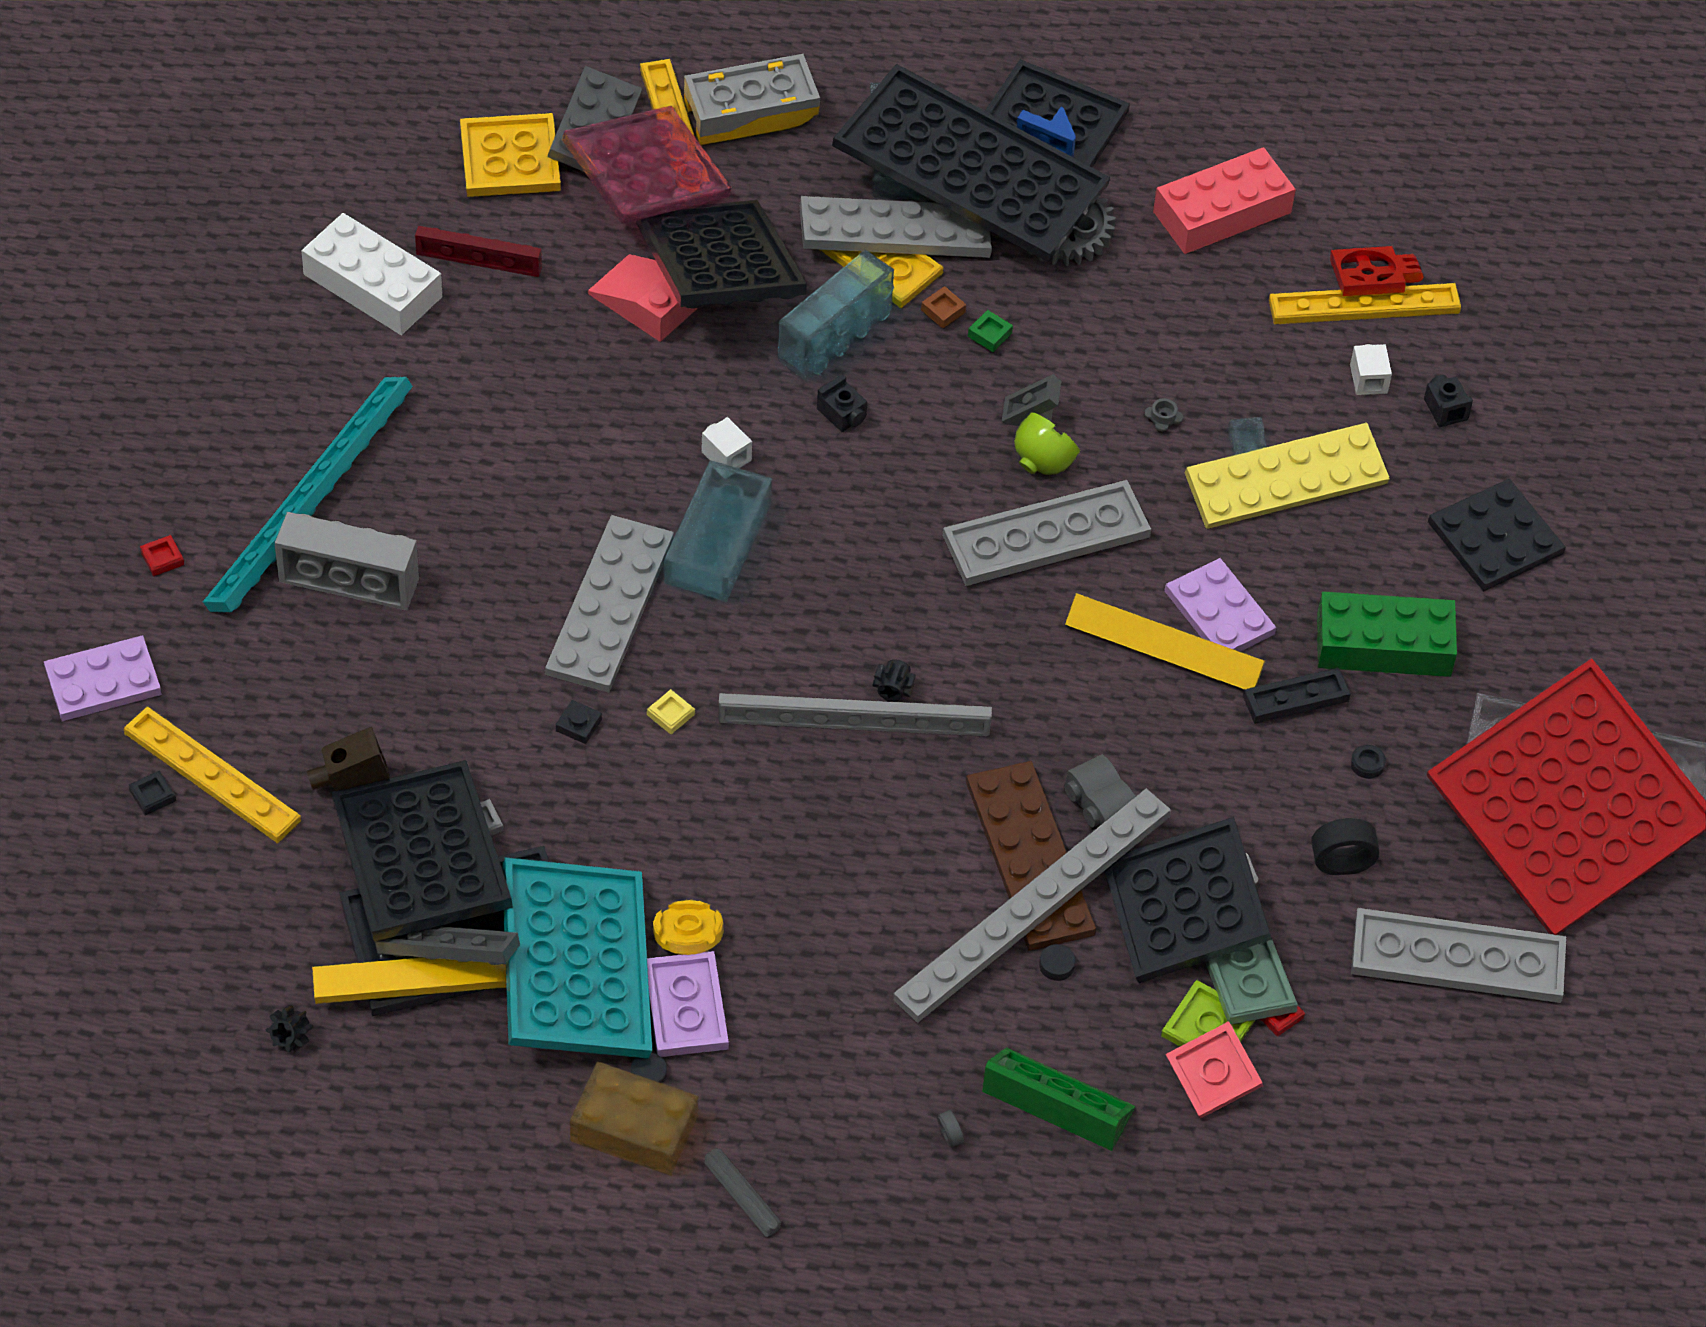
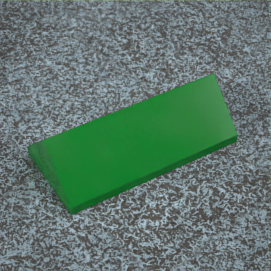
(1056, 1098)

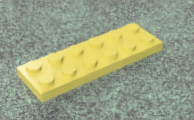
(1286, 475)

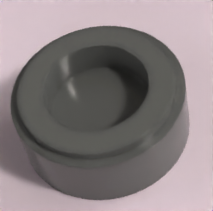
(950, 1128)

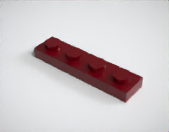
(478, 251)

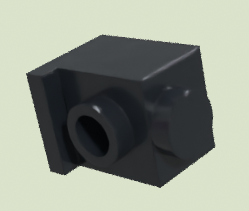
(1445, 395)
(841, 404)

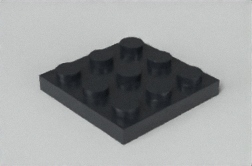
(1496, 534)

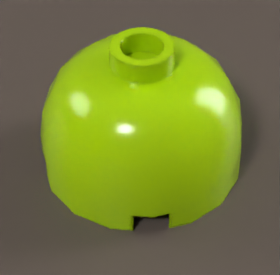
(1043, 447)

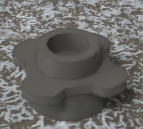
(1165, 407)

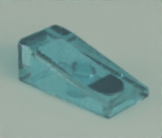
(1246, 435)

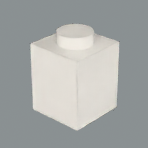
(1370, 369)
(726, 444)

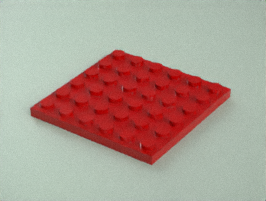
(1571, 797)

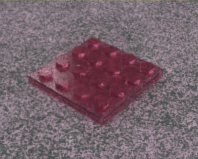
(646, 164)

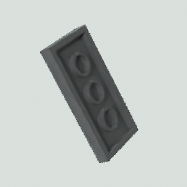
(595, 100)

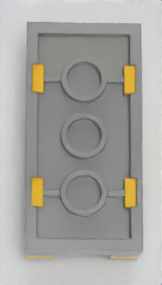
(751, 98)

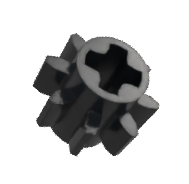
(894, 680)
(289, 1028)

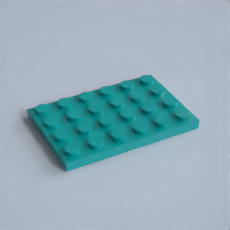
(579, 959)

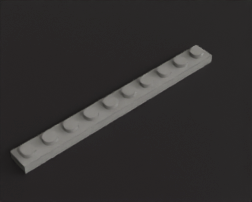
(1031, 905)

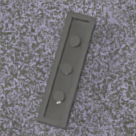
(453, 944)

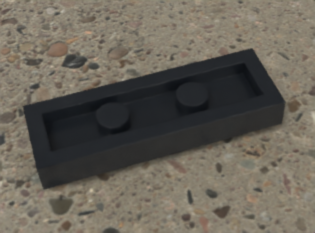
(1296, 695)

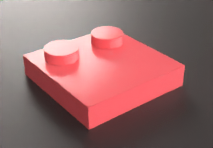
(1214, 1070)

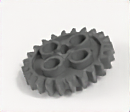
(1089, 235)

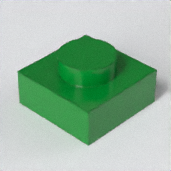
(990, 331)

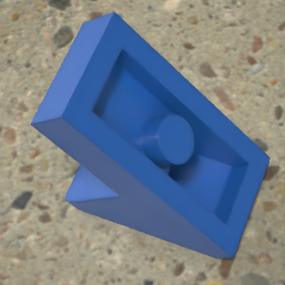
(1055, 132)

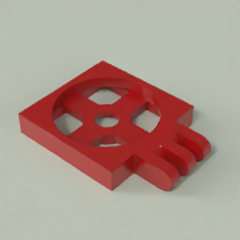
(1400, 270)

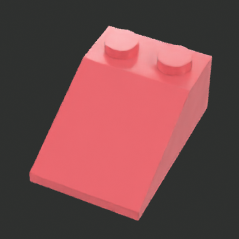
(641, 296)

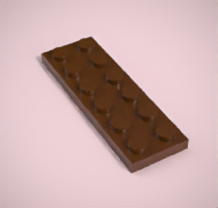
(1026, 844)

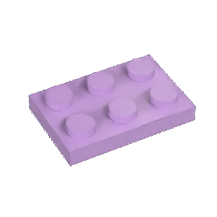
(1220, 607)
(102, 678)
(686, 1004)

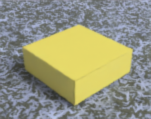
(670, 711)

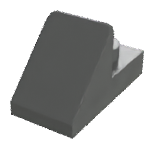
(1035, 398)

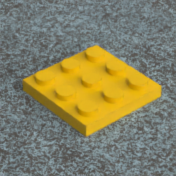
(509, 155)

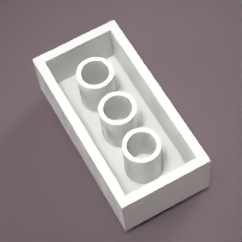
(372, 273)

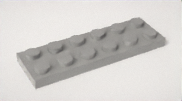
(890, 227)
(1046, 532)
(609, 604)
(1459, 955)

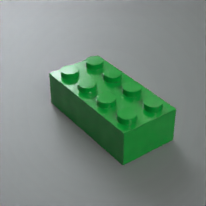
(1386, 634)

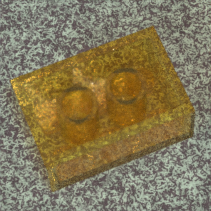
(634, 1118)

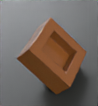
(943, 307)

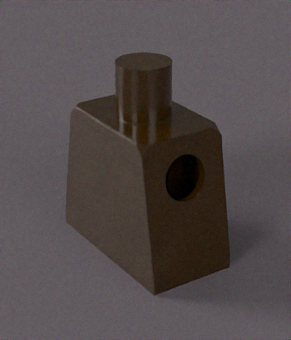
(351, 762)

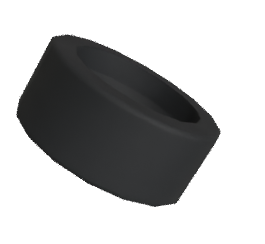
(1345, 833)

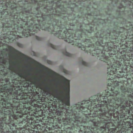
(347, 560)

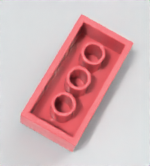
(1224, 200)

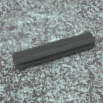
(742, 1192)

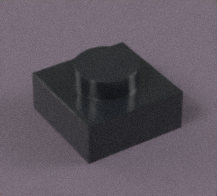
(578, 722)

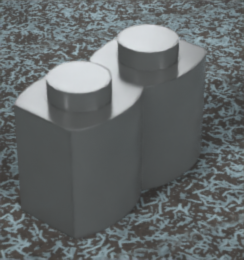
(1097, 790)

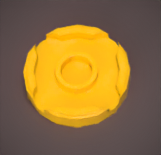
(688, 927)

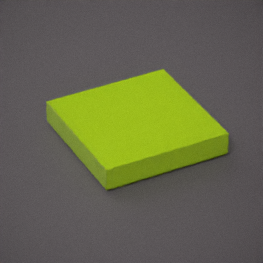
(1199, 1014)

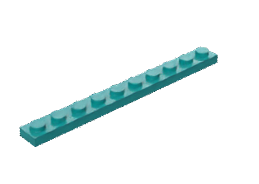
(309, 492)

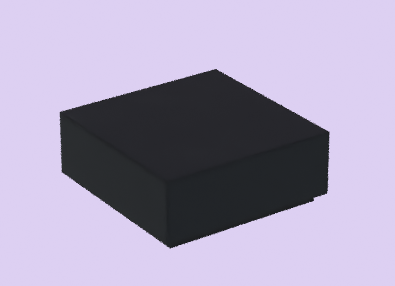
(152, 792)

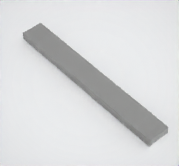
(854, 714)

